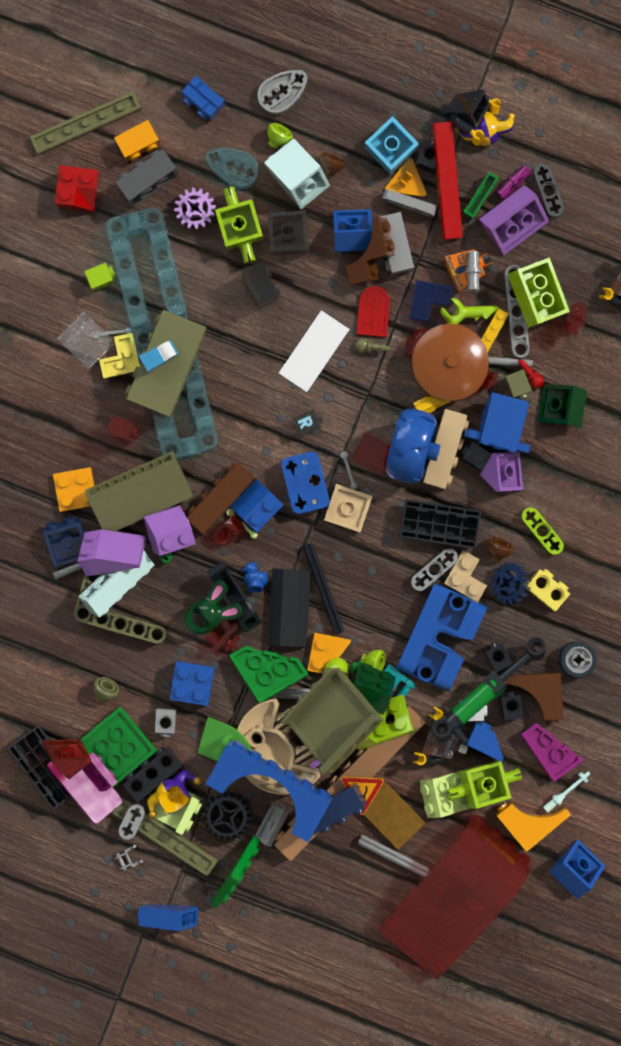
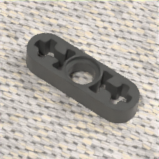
(539, 179)

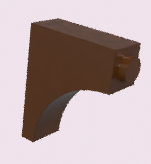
(545, 690)

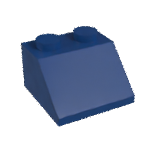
(352, 229)
(257, 506)
(484, 740)
(577, 869)

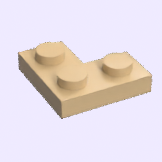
(461, 579)

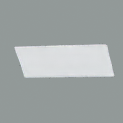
(314, 351)

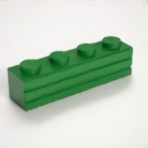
(480, 196)

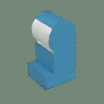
(159, 356)

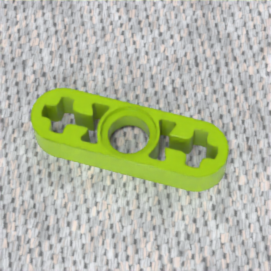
(547, 545)

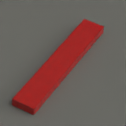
(447, 180)

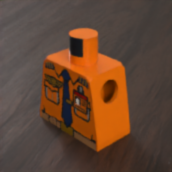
(457, 268)

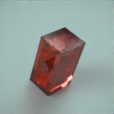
(123, 429)

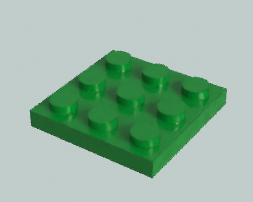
(119, 744)

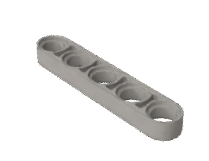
(515, 321)

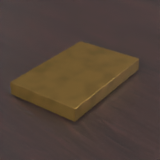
(393, 816)

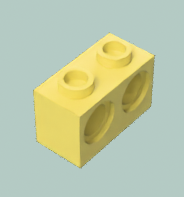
(544, 593)

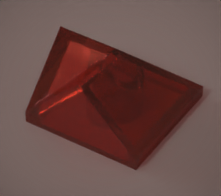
(67, 755)

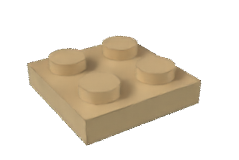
(348, 508)

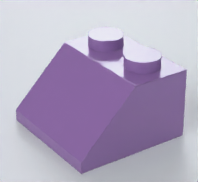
(169, 530)

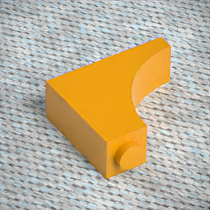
(529, 828)

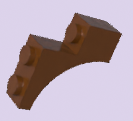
(380, 247)

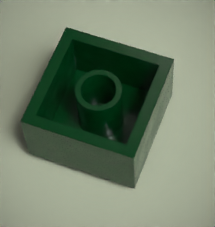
(374, 686)

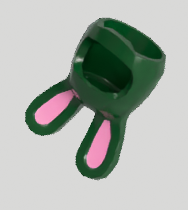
(210, 610)

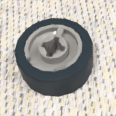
(571, 651)

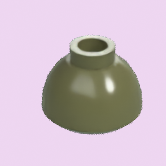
(105, 689)

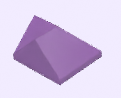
(503, 472)

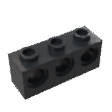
(148, 783)

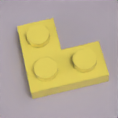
(125, 361)

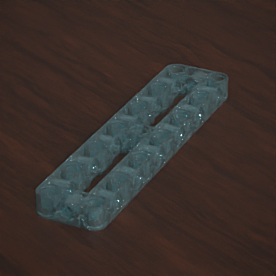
(135, 224)

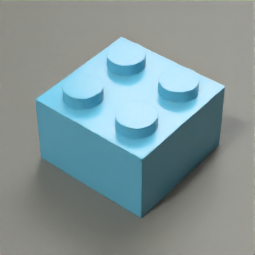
(391, 145)

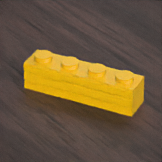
(494, 328)

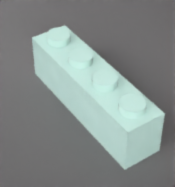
(112, 586)

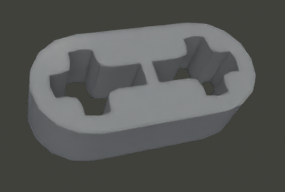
(127, 819)

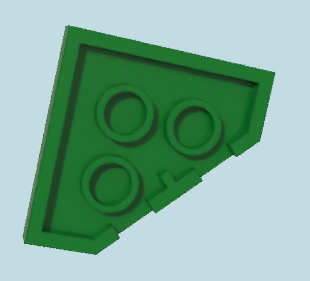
(267, 671)
(236, 874)

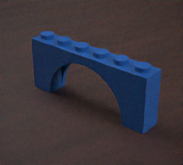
(240, 762)

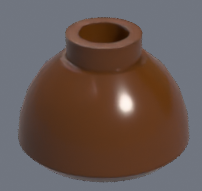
(331, 164)
(499, 548)

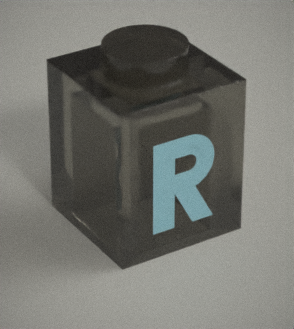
(307, 422)

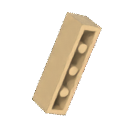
(450, 439)

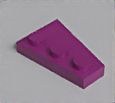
(551, 754)

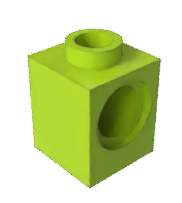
(100, 276)

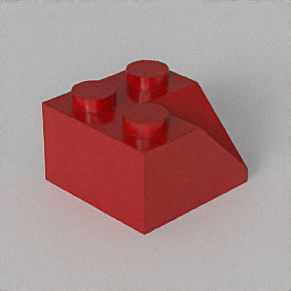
(77, 188)

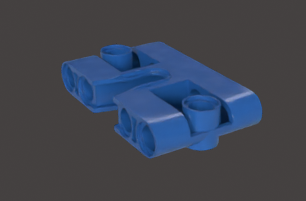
(436, 617)

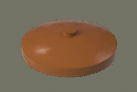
(450, 362)

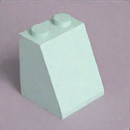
(297, 173)

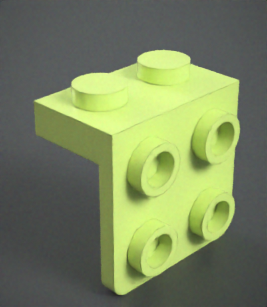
(435, 796)
(181, 819)

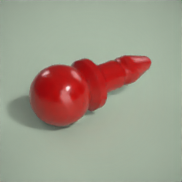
(535, 380)

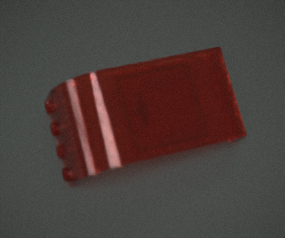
(457, 897)

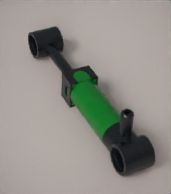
(491, 687)

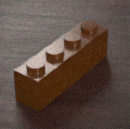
(220, 498)

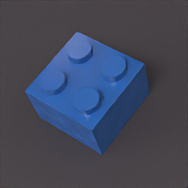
(192, 683)

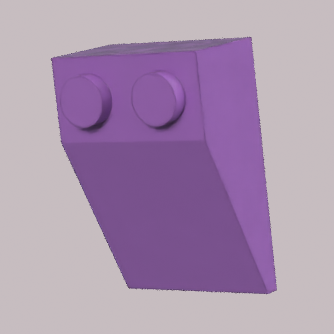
(110, 551)

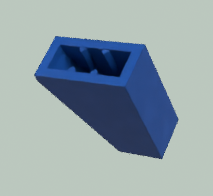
(168, 916)

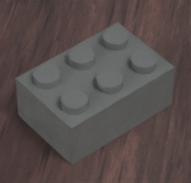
(147, 178)

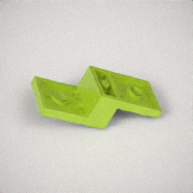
(385, 732)

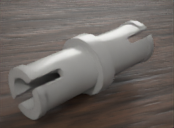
(473, 271)

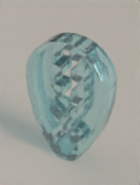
(240, 157)

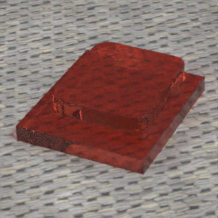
(372, 454)

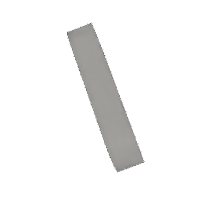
(409, 203)
(426, 582)

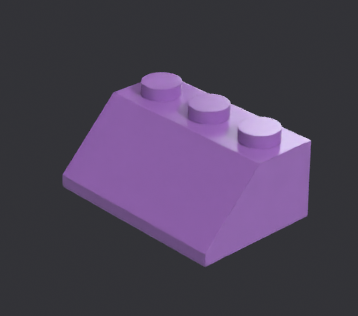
(514, 219)

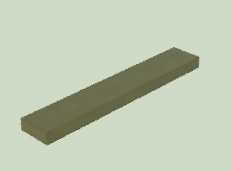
(85, 123)
(169, 839)

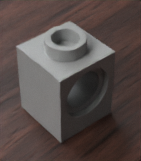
(168, 713)

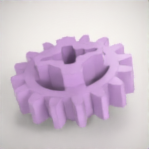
(200, 202)

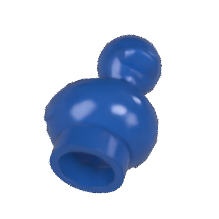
(254, 579)

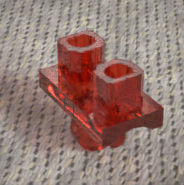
(575, 318)
(217, 642)

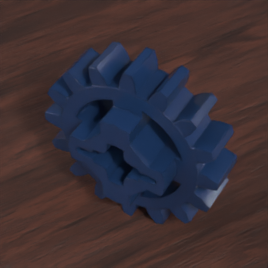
(512, 584)

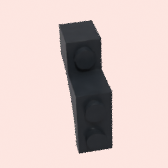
(235, 595)

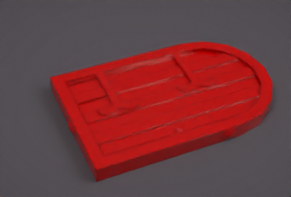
(373, 312)

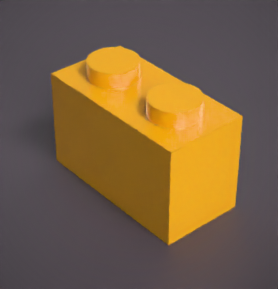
(137, 141)

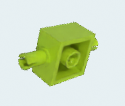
(245, 214)
(494, 790)

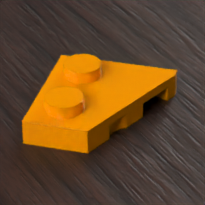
(324, 649)

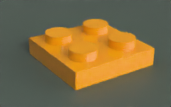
(71, 488)

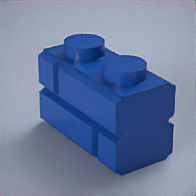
(202, 98)

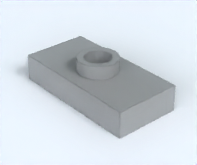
(271, 824)

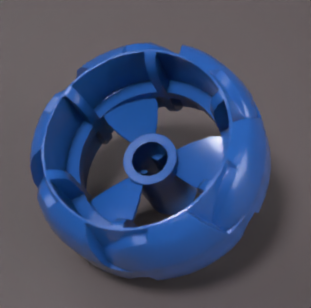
(412, 446)

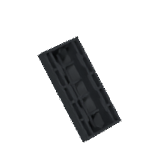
(440, 524)
(289, 607)
(33, 760)

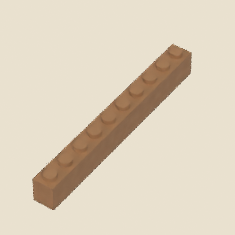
(366, 764)

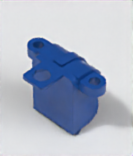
(502, 424)

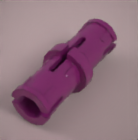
(513, 182)

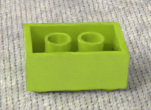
(538, 292)

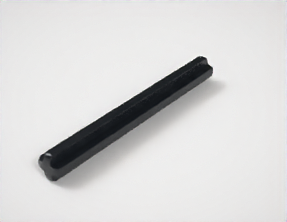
(323, 588)

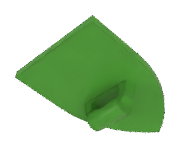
(217, 736)

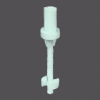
(557, 799)

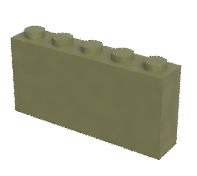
(163, 386)
(139, 493)

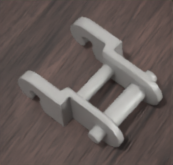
(119, 857)

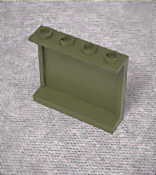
(332, 719)

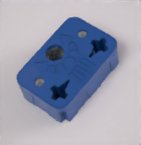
(307, 466)

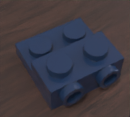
(64, 540)

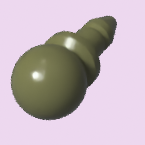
(363, 345)

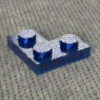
(426, 294)

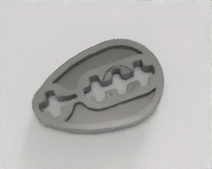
(273, 84)

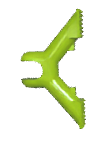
(467, 312)

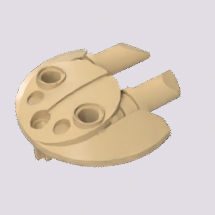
(276, 746)

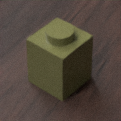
(518, 385)

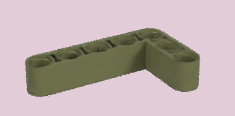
(112, 617)

